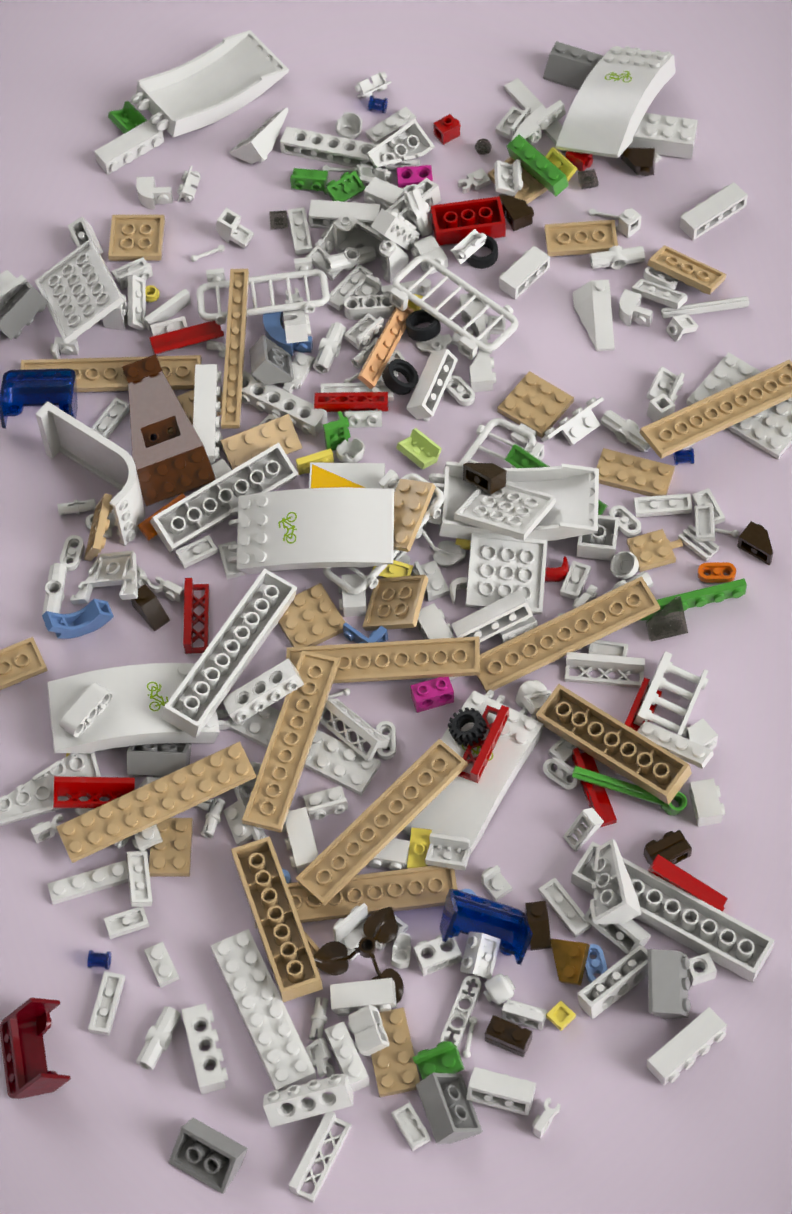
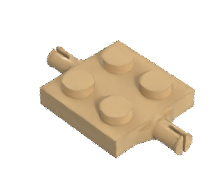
(653, 549)

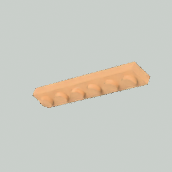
(384, 347)

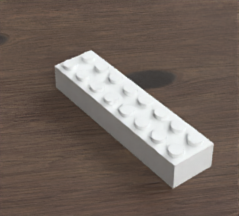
(212, 502)
(263, 1011)

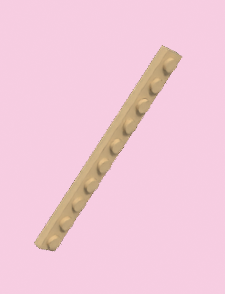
(235, 349)

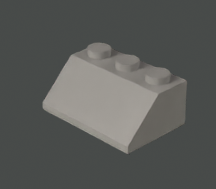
(570, 65)
(21, 310)
(270, 362)
(157, 759)
(668, 983)
(447, 1109)
(207, 1155)

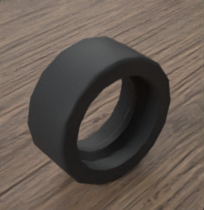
(487, 261)
(422, 334)
(405, 369)

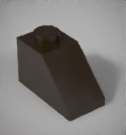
(640, 160)
(516, 212)
(485, 476)
(756, 542)
(150, 608)
(539, 924)

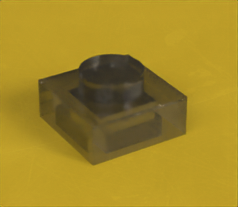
(588, 179)
(278, 220)

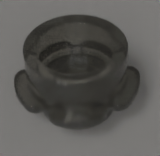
(483, 146)

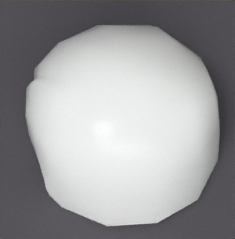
(349, 125)
(350, 451)
(624, 565)

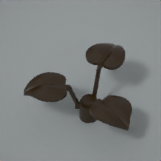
(379, 926)

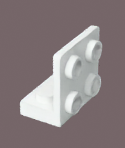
(9, 286)
(350, 930)

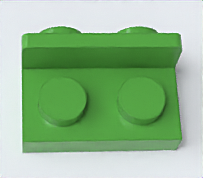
(309, 179)
(345, 188)
(336, 432)
(441, 1059)

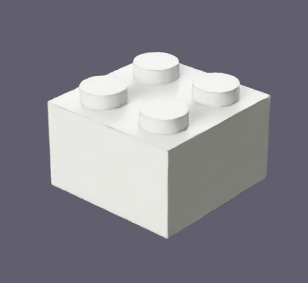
(600, 544)

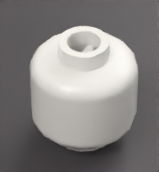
(499, 989)

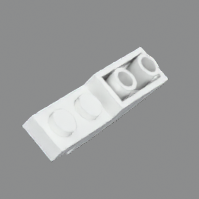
(539, 120)

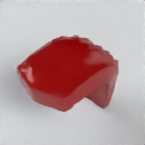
(557, 574)

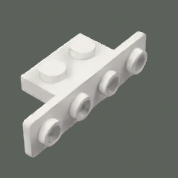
(578, 425)
(242, 832)

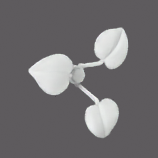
(446, 554)

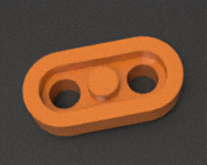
(716, 572)

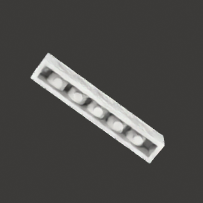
(325, 147)
(285, 403)

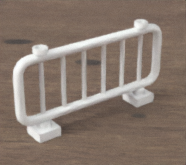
(303, 268)
(467, 344)
(484, 431)
(389, 481)

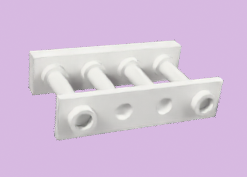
(653, 698)

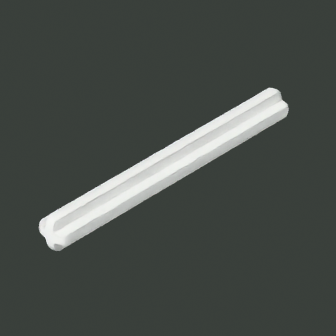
(705, 307)

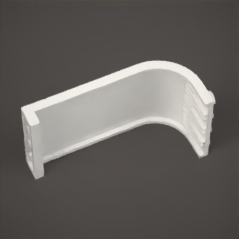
(102, 457)

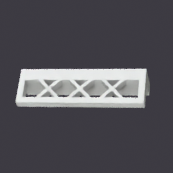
(587, 662)
(357, 724)
(313, 1151)

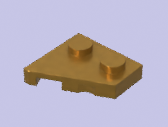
(570, 960)

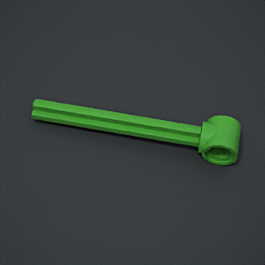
(628, 789)

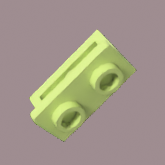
(419, 449)

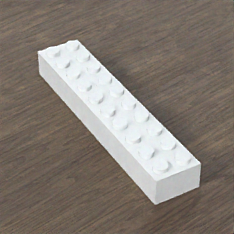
(229, 653)
(687, 919)

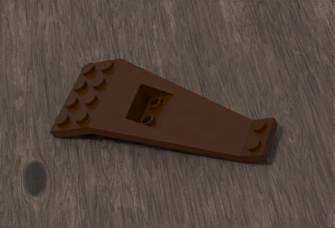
(172, 461)

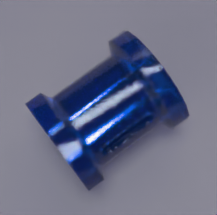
(373, 101)
(684, 456)
(99, 959)

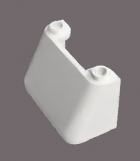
(355, 234)

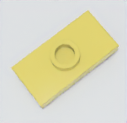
(418, 847)

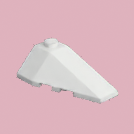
(261, 140)
(403, 145)
(595, 311)
(613, 891)

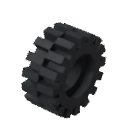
(463, 718)

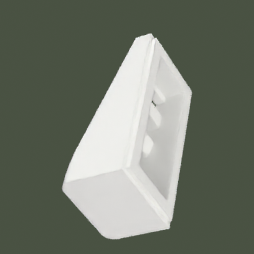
(591, 820)

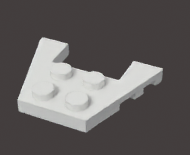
(110, 570)

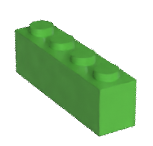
(537, 165)

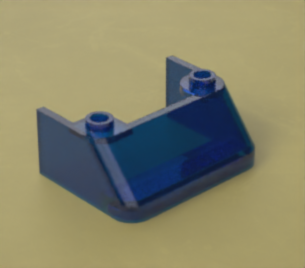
(36, 388)
(473, 913)

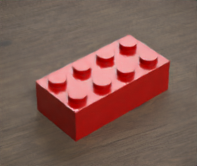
(456, 220)

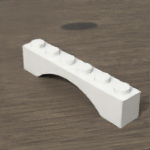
(481, 369)

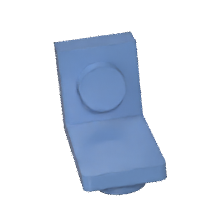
(376, 636)

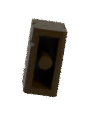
(671, 847)
(508, 1036)

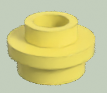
(152, 293)

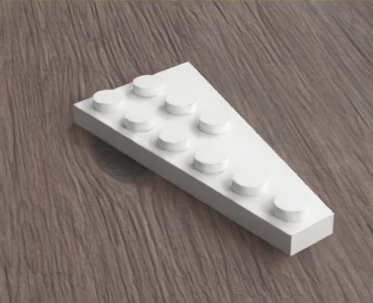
(37, 795)

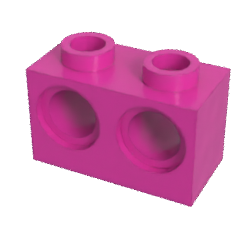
(413, 175)
(432, 694)

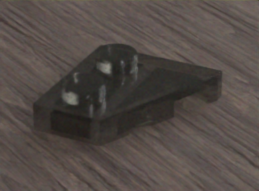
(668, 621)

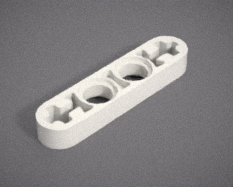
(463, 1014)

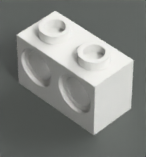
(440, 958)

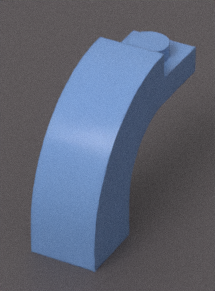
(274, 332)
(79, 623)

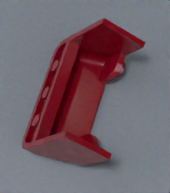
(25, 1050)

